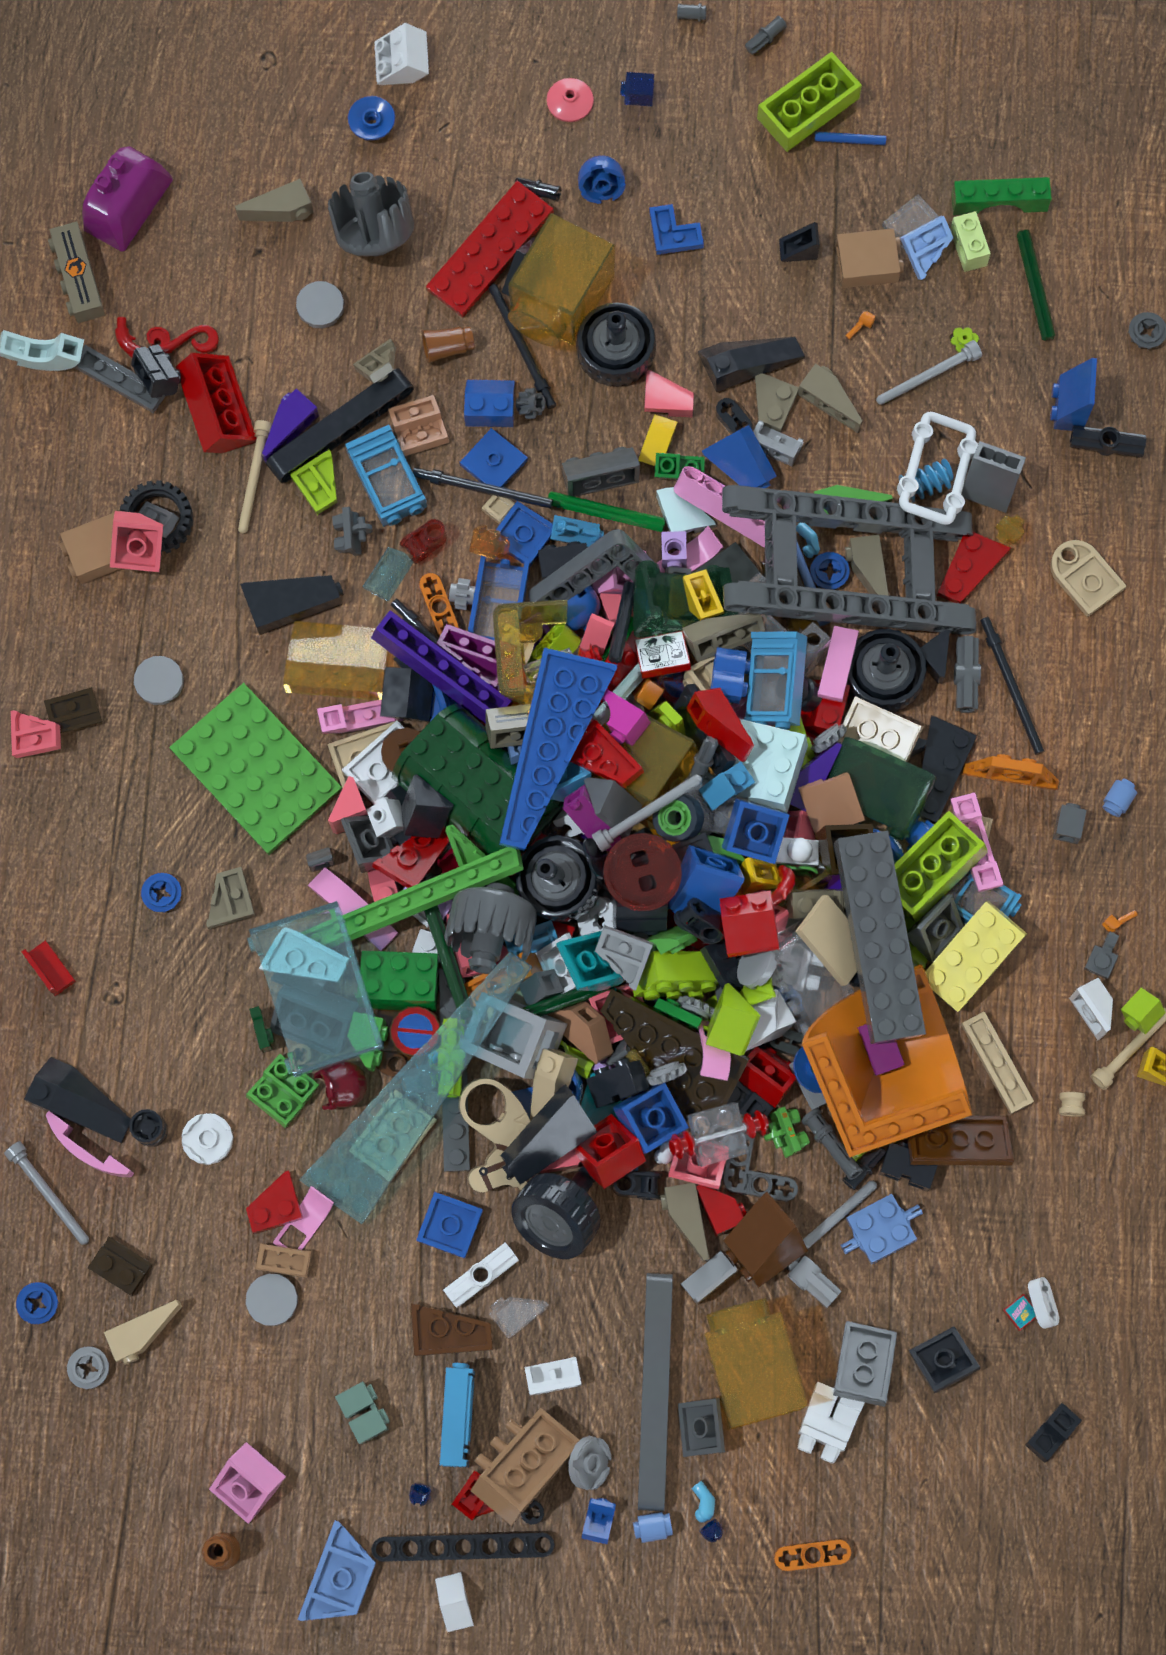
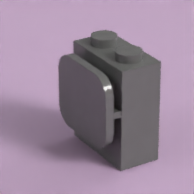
(992, 476)

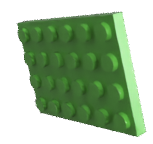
(256, 768)

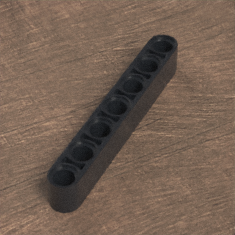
(340, 424)

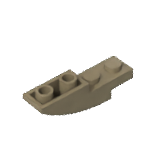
(801, 903)

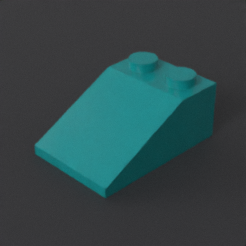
(586, 966)

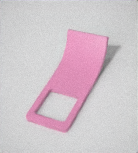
(699, 550)
(715, 1061)
(314, 1211)

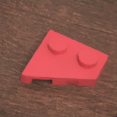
(33, 735)

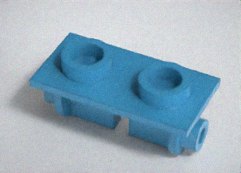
(572, 530)
(543, 936)

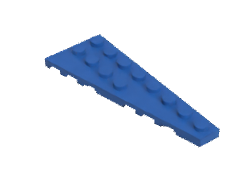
(559, 714)

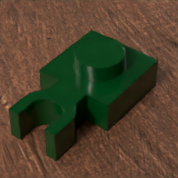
(263, 1034)

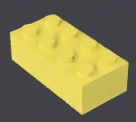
(973, 955)

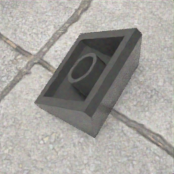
(611, 802)
(364, 842)
(936, 928)
(701, 1427)

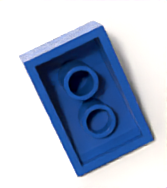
(1074, 396)

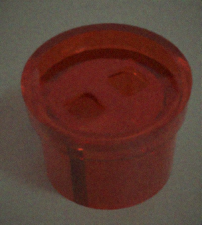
(622, 876)

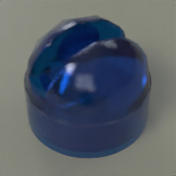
(419, 1494)
(712, 1531)

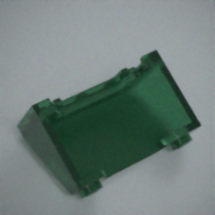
(661, 599)
(885, 786)

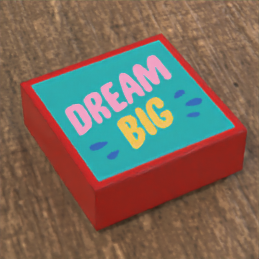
(1020, 1312)

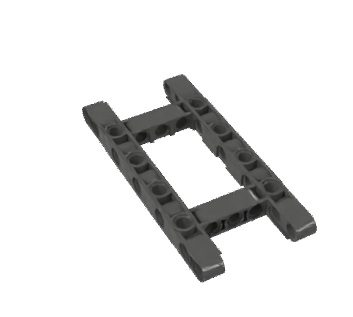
(845, 606)

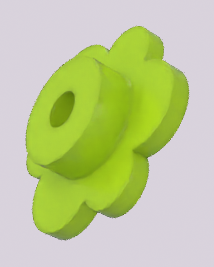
(959, 334)

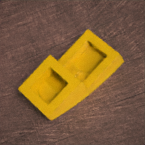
(657, 439)

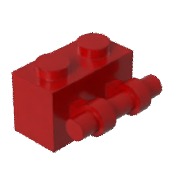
(768, 1075)

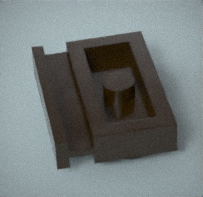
(74, 710)
(120, 1266)

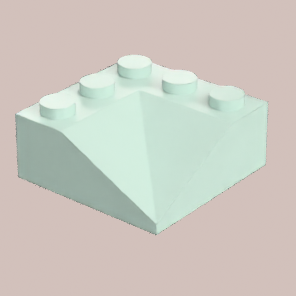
(773, 764)

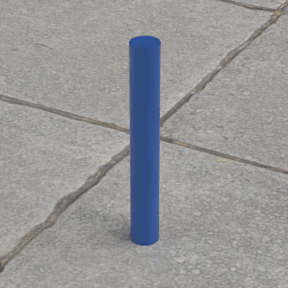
(850, 138)

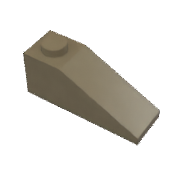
(279, 205)
(826, 393)
(868, 563)
(722, 632)
(685, 1213)

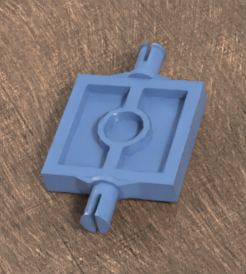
(881, 1229)

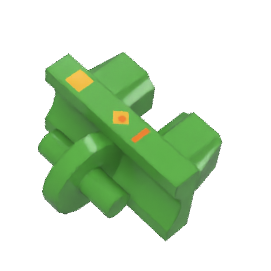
(783, 1133)

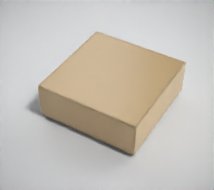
(497, 508)

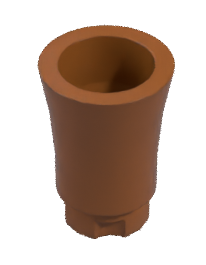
(446, 342)
(230, 1547)

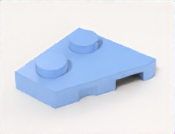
(926, 244)

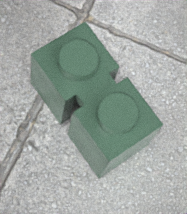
(355, 1401)

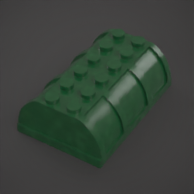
(463, 768)

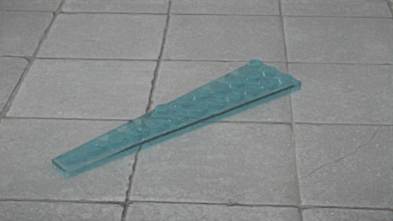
(383, 1135)

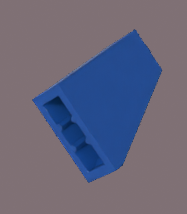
(742, 459)

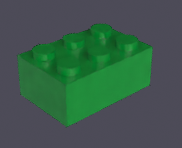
(401, 979)

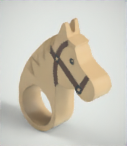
(500, 1132)

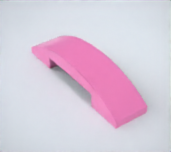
(352, 718)
(986, 871)
(333, 889)
(62, 1132)

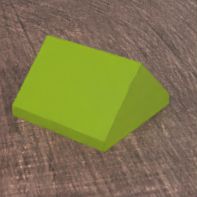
(732, 1022)

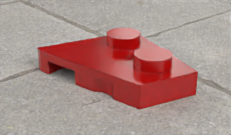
(275, 1206)

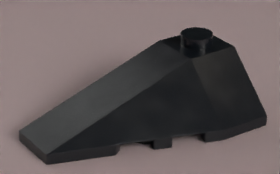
(742, 360)
(74, 1098)

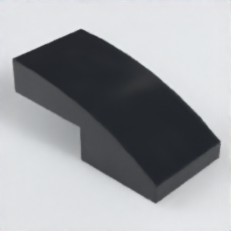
(749, 1101)
(1053, 1432)

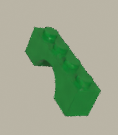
(1024, 193)

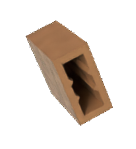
(868, 258)
(89, 549)

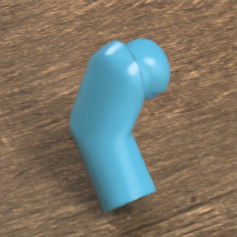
(707, 1502)

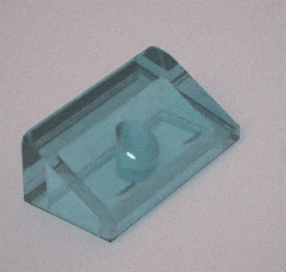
(388, 573)

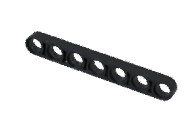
(450, 1552)

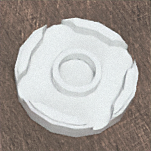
(207, 1138)

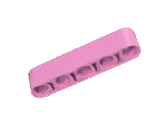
(707, 495)

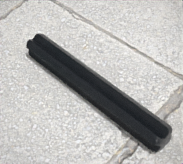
(622, 623)

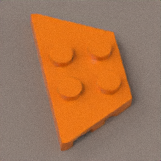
(1006, 769)

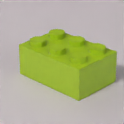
(675, 976)

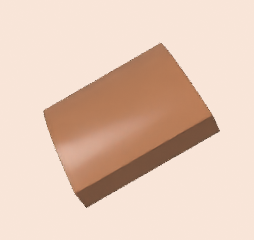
(418, 425)
(831, 802)

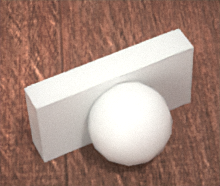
(798, 852)

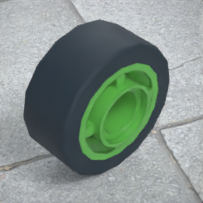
(691, 820)

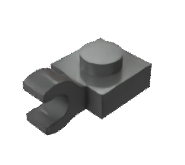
(1102, 959)

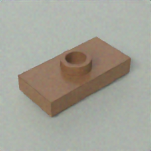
(283, 1260)

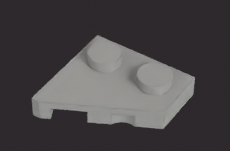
(624, 953)

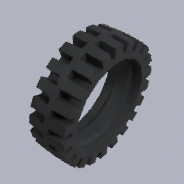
(173, 493)

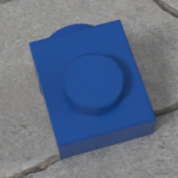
(598, 1520)

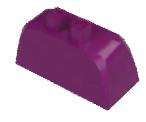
(123, 197)

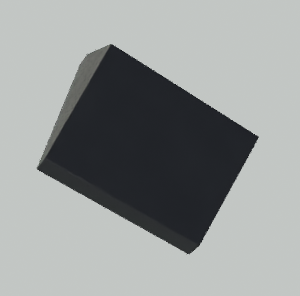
(424, 810)

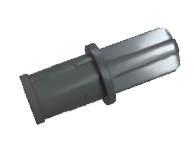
(765, 35)
(704, 758)

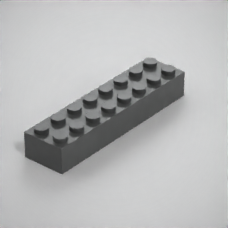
(879, 937)

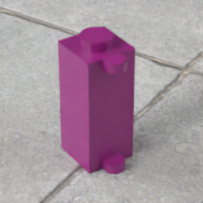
(581, 811)

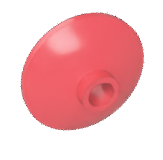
(570, 108)

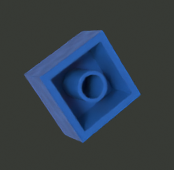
(755, 831)
(651, 1116)

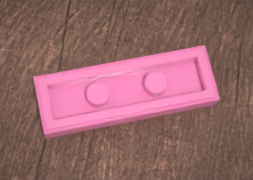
(838, 663)

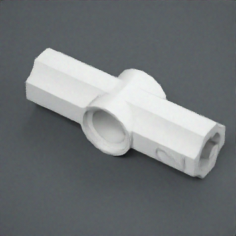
(467, 1286)

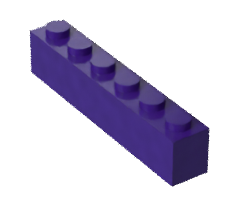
(437, 666)

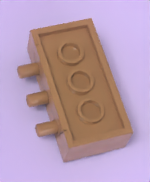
(523, 1465)

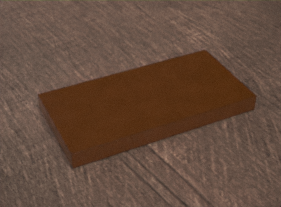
(964, 1142)

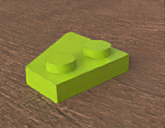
(317, 482)

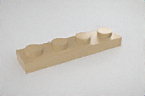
(997, 1062)

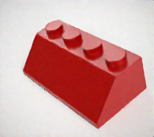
(215, 402)

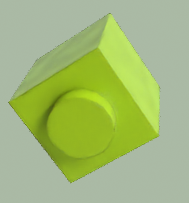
(1142, 1011)

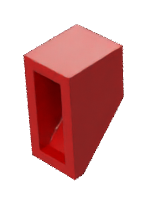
(720, 1209)

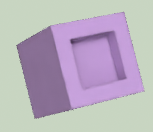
(674, 540)

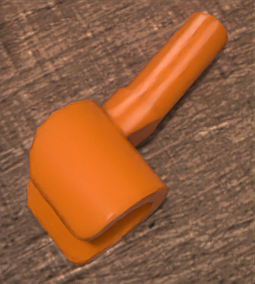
(866, 319)
(1112, 924)

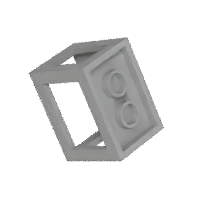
(519, 1039)

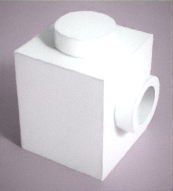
(386, 817)

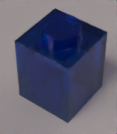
(638, 89)

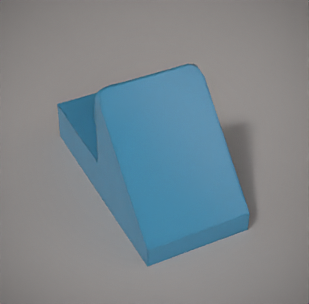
(726, 786)

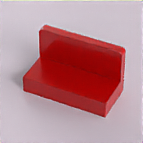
(49, 968)

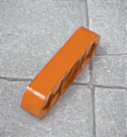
(426, 593)
(831, 1545)

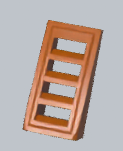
(648, 692)

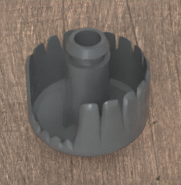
(371, 216)
(484, 918)

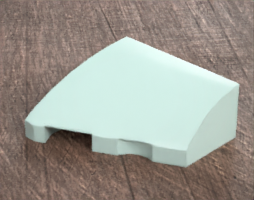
(681, 514)

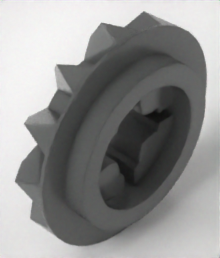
(1147, 320)

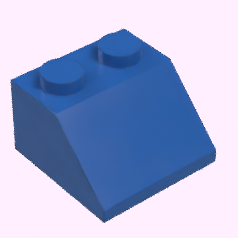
(489, 403)

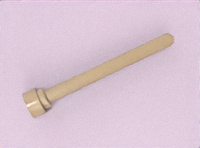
(261, 431)
(1104, 1076)

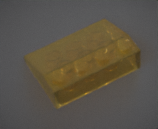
(335, 661)

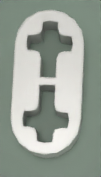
(1043, 1302)

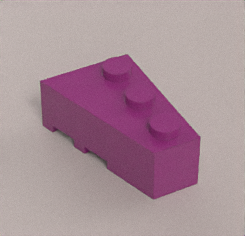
(472, 651)

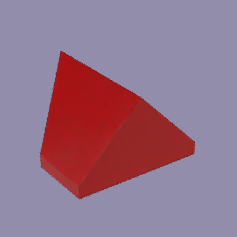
(468, 1502)

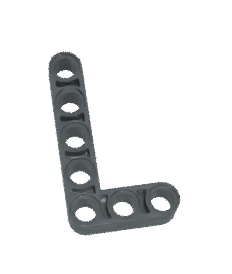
(590, 567)

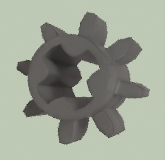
(530, 403)

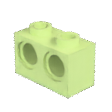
(970, 241)

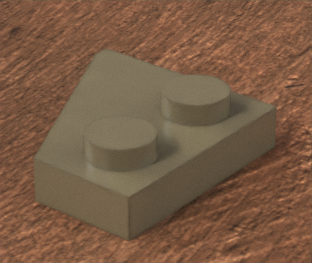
(377, 363)
(774, 400)
(230, 899)

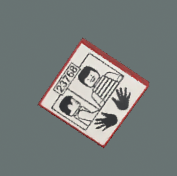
(662, 654)

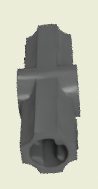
(967, 674)

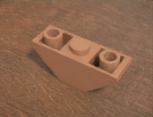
(586, 1030)

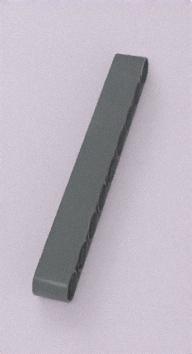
(655, 1392)

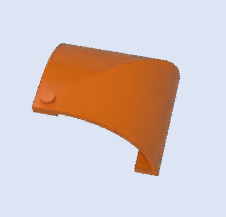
(894, 1104)

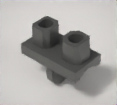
(354, 531)

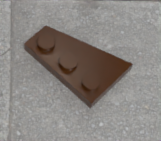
(447, 1333)

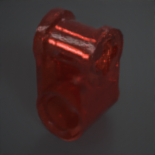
(422, 541)

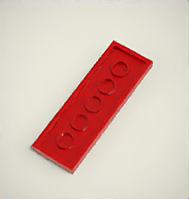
(489, 249)

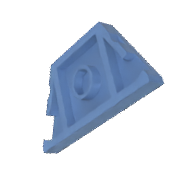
(339, 1578)

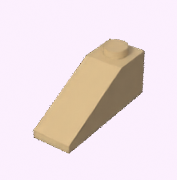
(551, 1073)
(137, 1334)

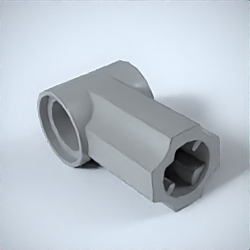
(809, 1277)

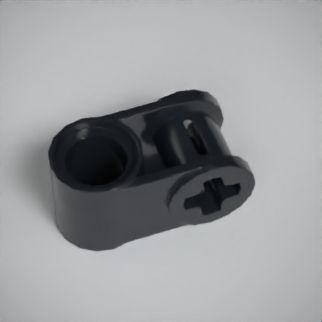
(701, 921)
(639, 1186)

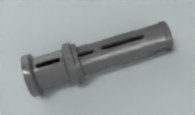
(826, 1135)

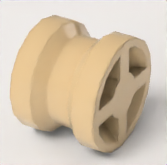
(1072, 1104)

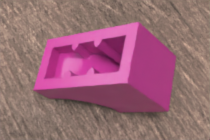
(625, 720)

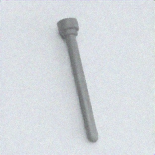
(970, 352)
(606, 837)
(18, 1155)
(835, 1217)

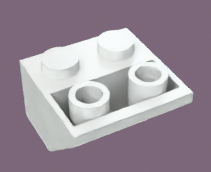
(401, 56)

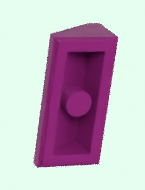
(882, 1056)

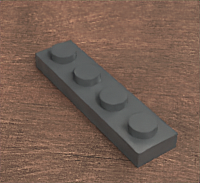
(116, 378)

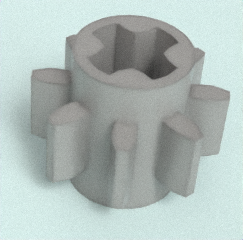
(462, 593)

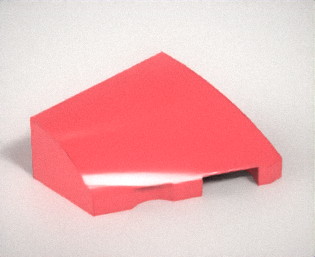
(667, 397)

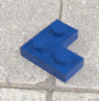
(673, 238)

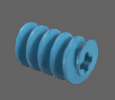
(932, 477)

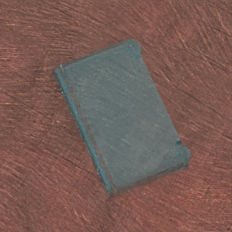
(316, 989)

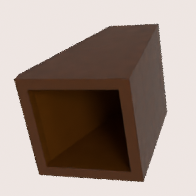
(764, 1242)

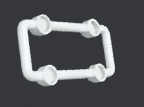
(908, 484)

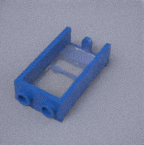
(496, 586)

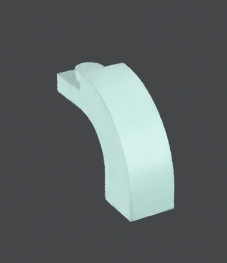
(49, 355)

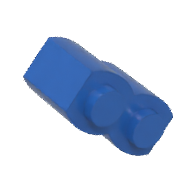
(729, 673)

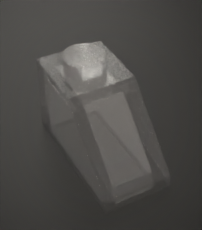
(515, 1313)

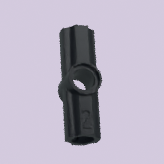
(1092, 439)

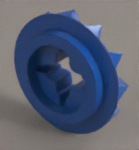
(838, 565)
(157, 882)
(25, 1307)

